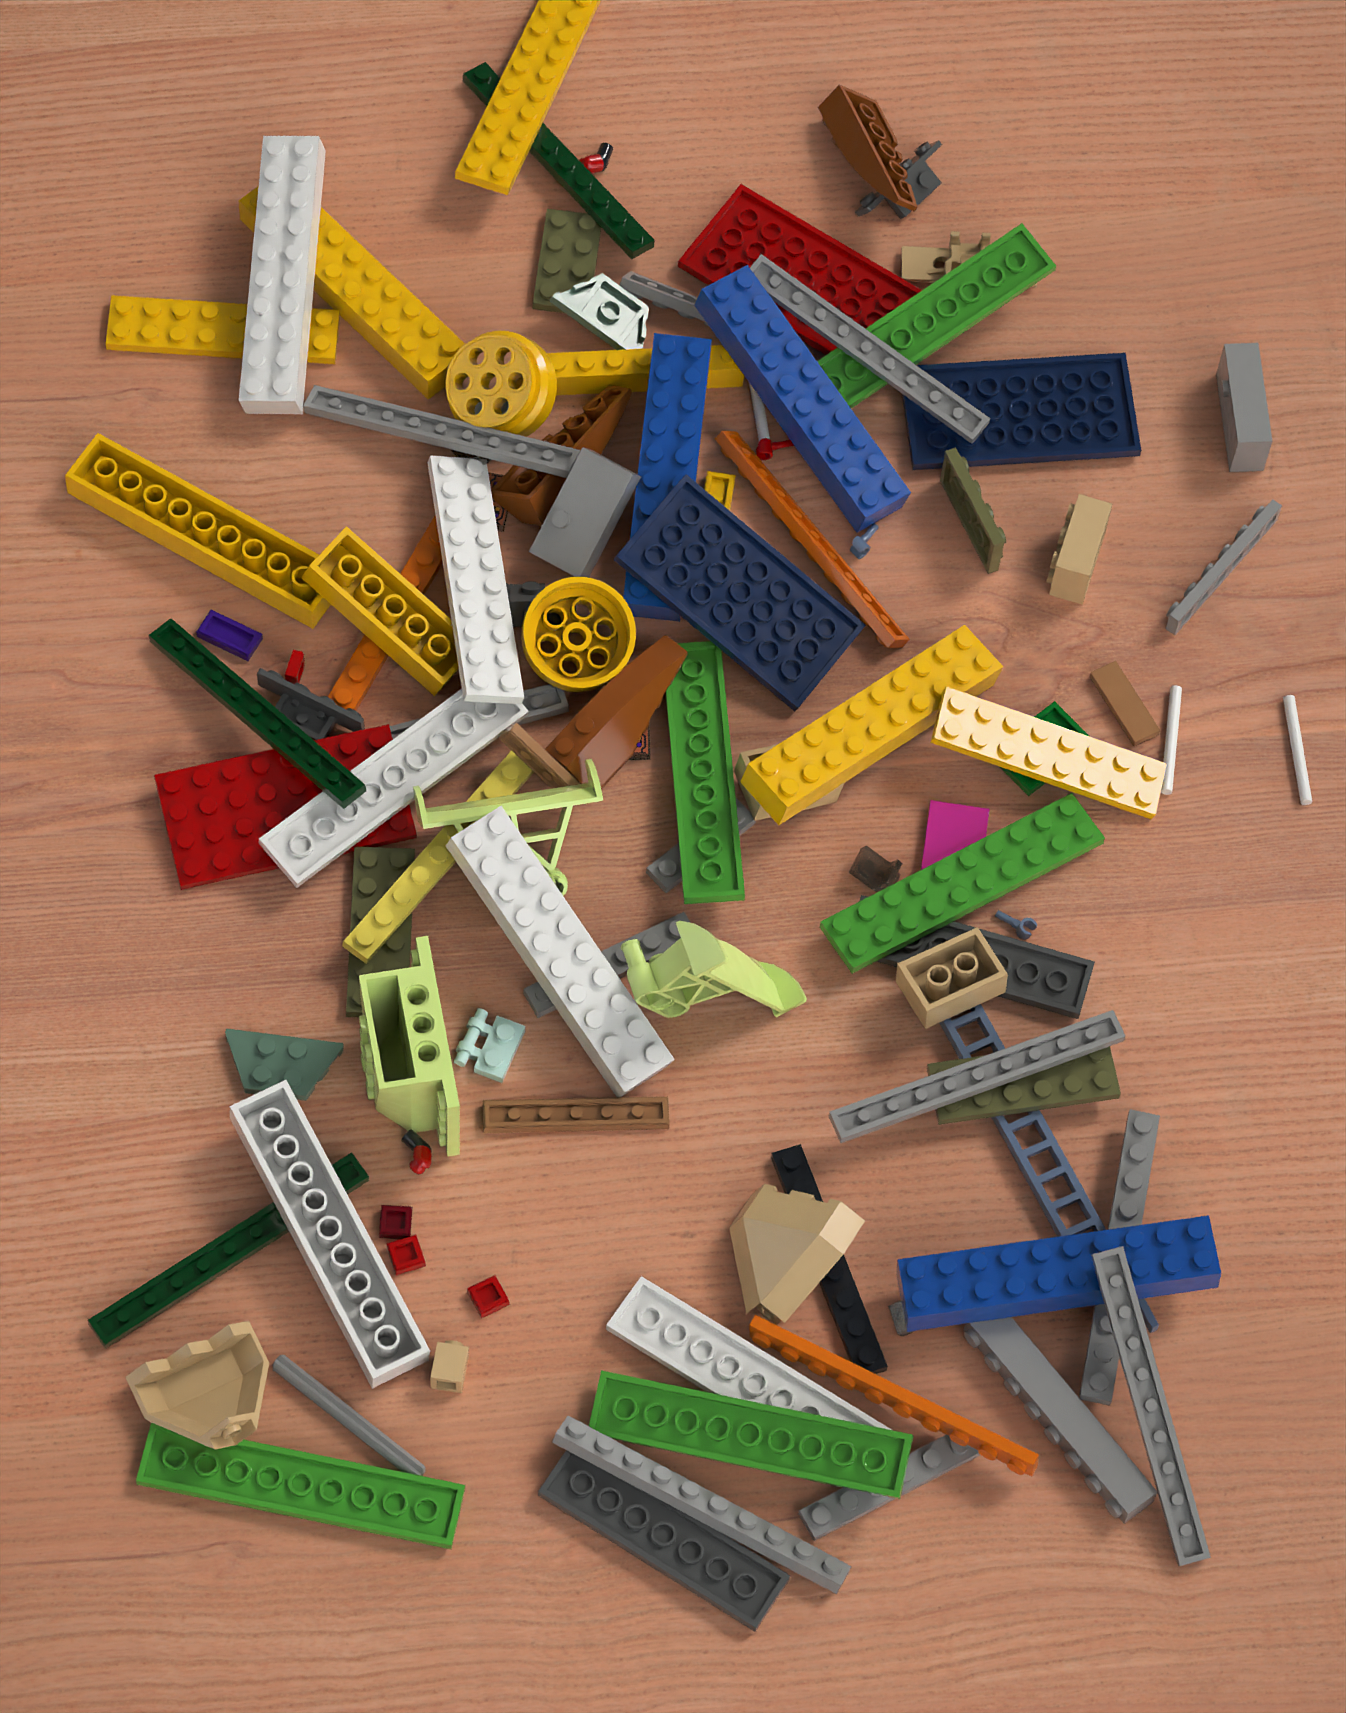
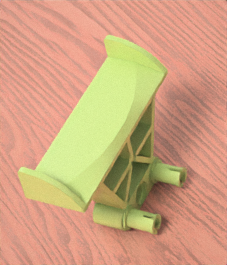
(518, 804)
(702, 969)

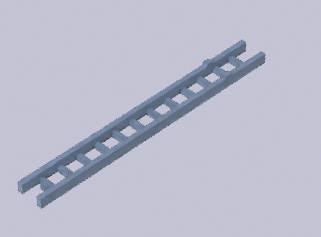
(1049, 1143)

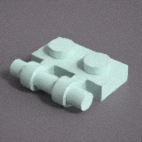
(498, 1049)

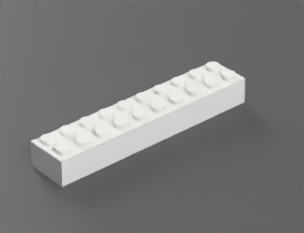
(282, 275)
(559, 952)
(329, 1234)

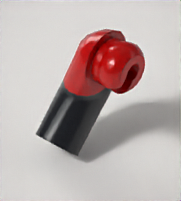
(599, 161)
(421, 1152)

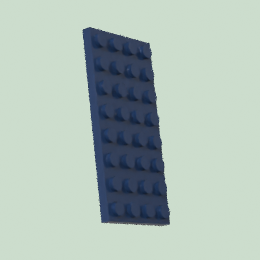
(1035, 409)
(739, 592)

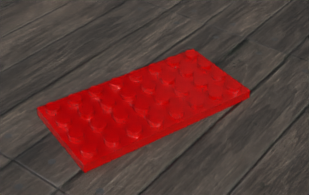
(840, 275)
(226, 805)

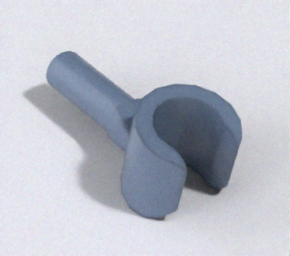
(859, 544)
(1018, 925)

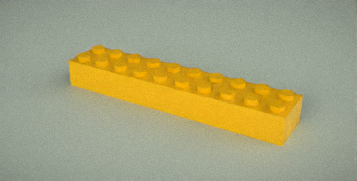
(376, 304)
(197, 527)
(868, 725)

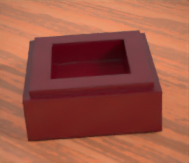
(395, 1221)

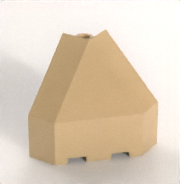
(788, 1247)
(206, 1387)

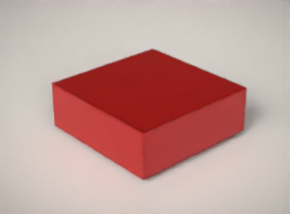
(295, 667)
(406, 1255)
(488, 1296)

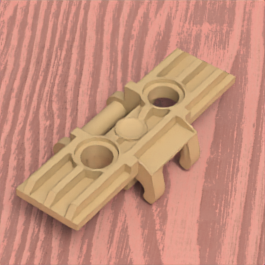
(919, 261)

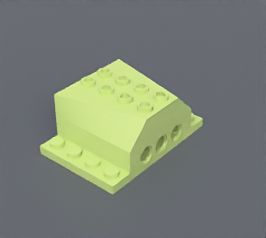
(409, 1050)

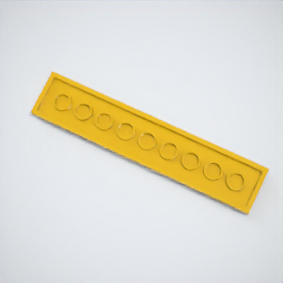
(525, 93)

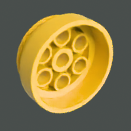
(527, 405)
(605, 608)

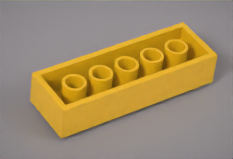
(386, 609)

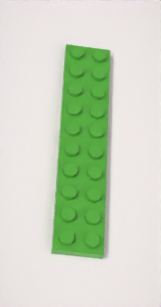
(946, 309)
(704, 779)
(961, 883)
(751, 1434)
(305, 1486)

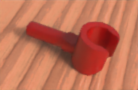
(766, 447)

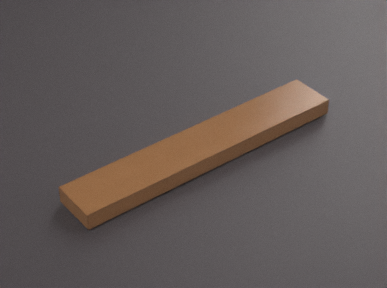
(575, 1114)

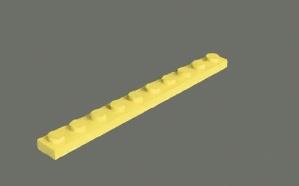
(427, 868)

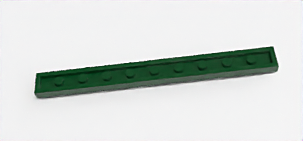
(572, 175)
(258, 713)
(205, 1265)

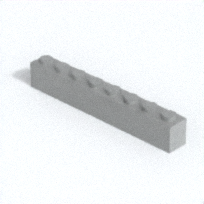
(1063, 1416)

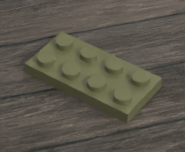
(566, 255)
(972, 511)

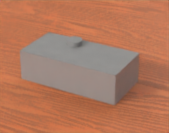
(1244, 407)
(584, 513)

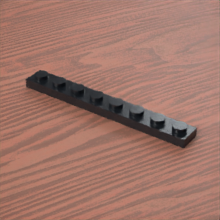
(838, 1283)

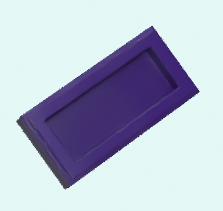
(229, 635)

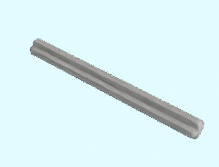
(347, 1416)

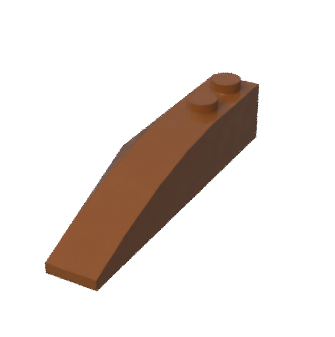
(867, 143)
(532, 493)
(618, 714)

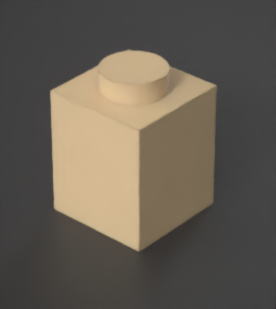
(449, 1366)

